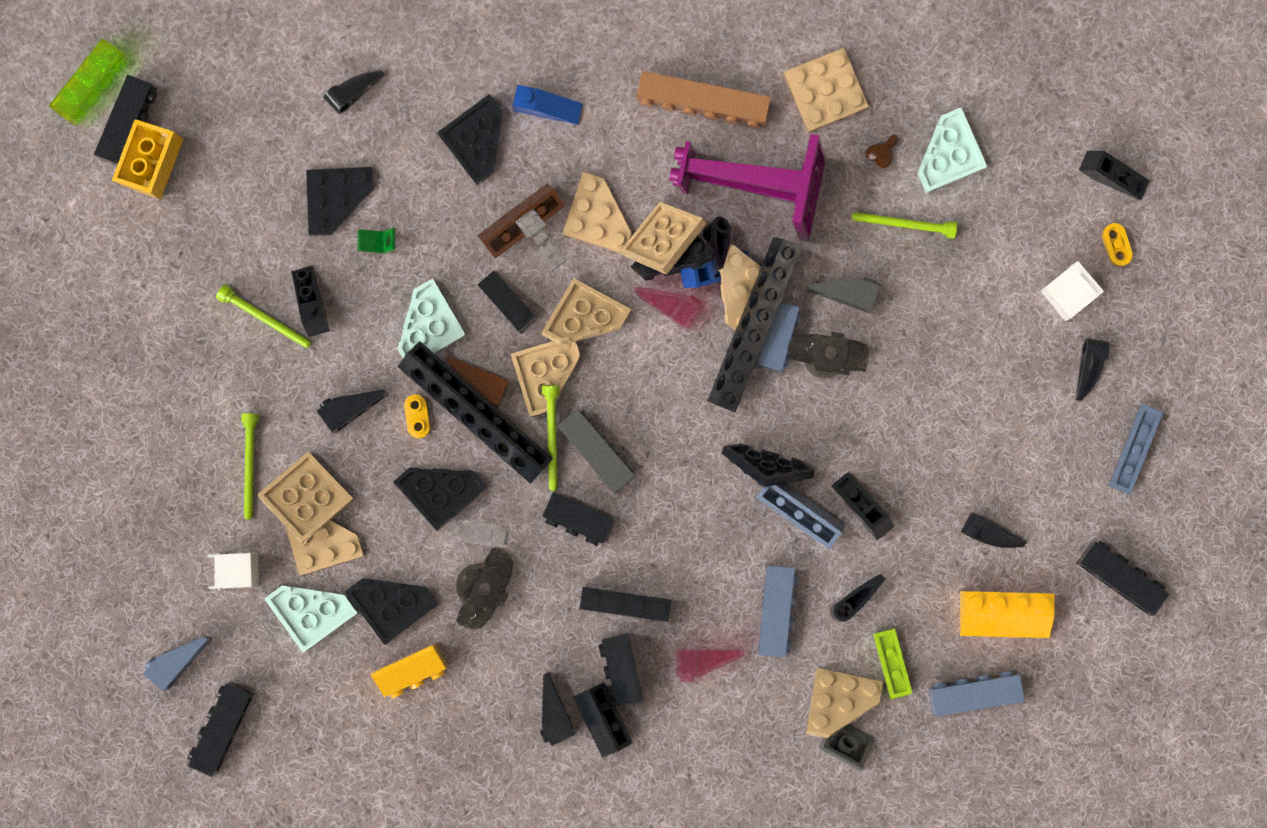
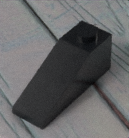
(1113, 173)
(507, 302)
(345, 409)
(863, 506)
(555, 719)

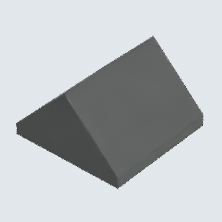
(849, 746)

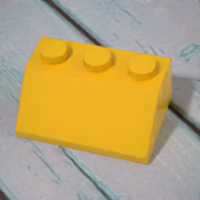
(148, 159)
(410, 671)

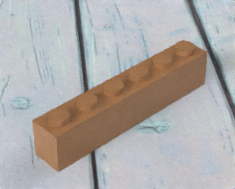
(703, 99)

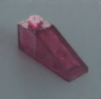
(675, 306)
(696, 663)

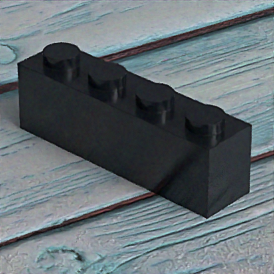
(130, 105)
(1123, 578)
(625, 604)
(220, 729)

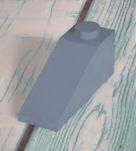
(169, 666)

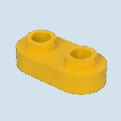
(1119, 244)
(416, 416)

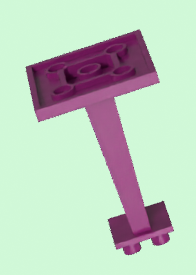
(784, 184)

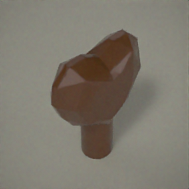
(882, 152)

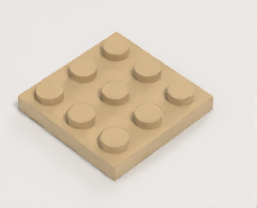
(825, 90)
(663, 237)
(305, 497)

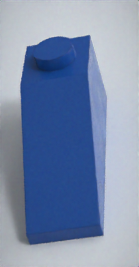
(546, 105)
(702, 276)

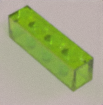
(88, 82)

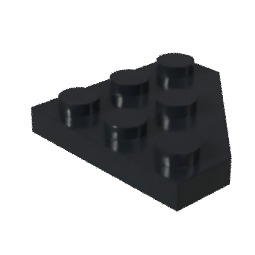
(475, 138)
(334, 196)
(695, 257)
(766, 466)
(439, 492)
(390, 605)

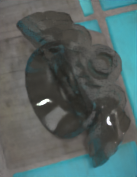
(811, 349)
(495, 571)

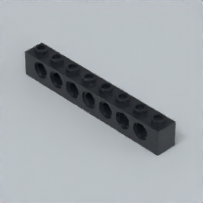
(754, 324)
(474, 412)

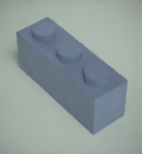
(774, 350)

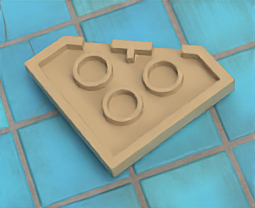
(596, 216)
(737, 283)
(584, 314)
(541, 366)
(325, 548)
(839, 701)

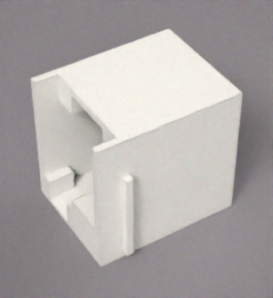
(1071, 291)
(235, 570)

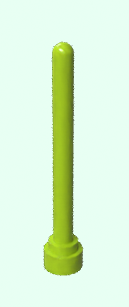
(948, 229)
(227, 295)
(551, 394)
(249, 422)

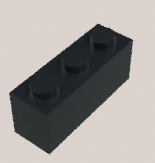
(577, 519)
(603, 720)

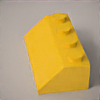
(1006, 614)

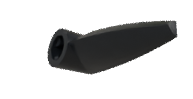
(350, 91)
(718, 236)
(1091, 364)
(989, 533)
(856, 599)

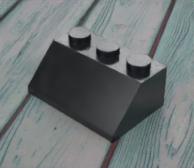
(621, 669)

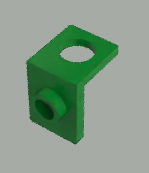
(375, 241)

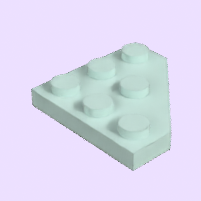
(950, 153)
(429, 321)
(310, 613)

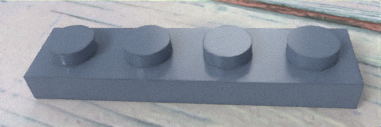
(1135, 449)

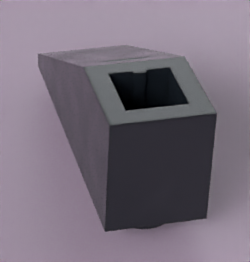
(310, 302)

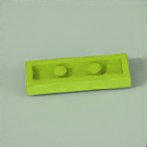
(892, 663)

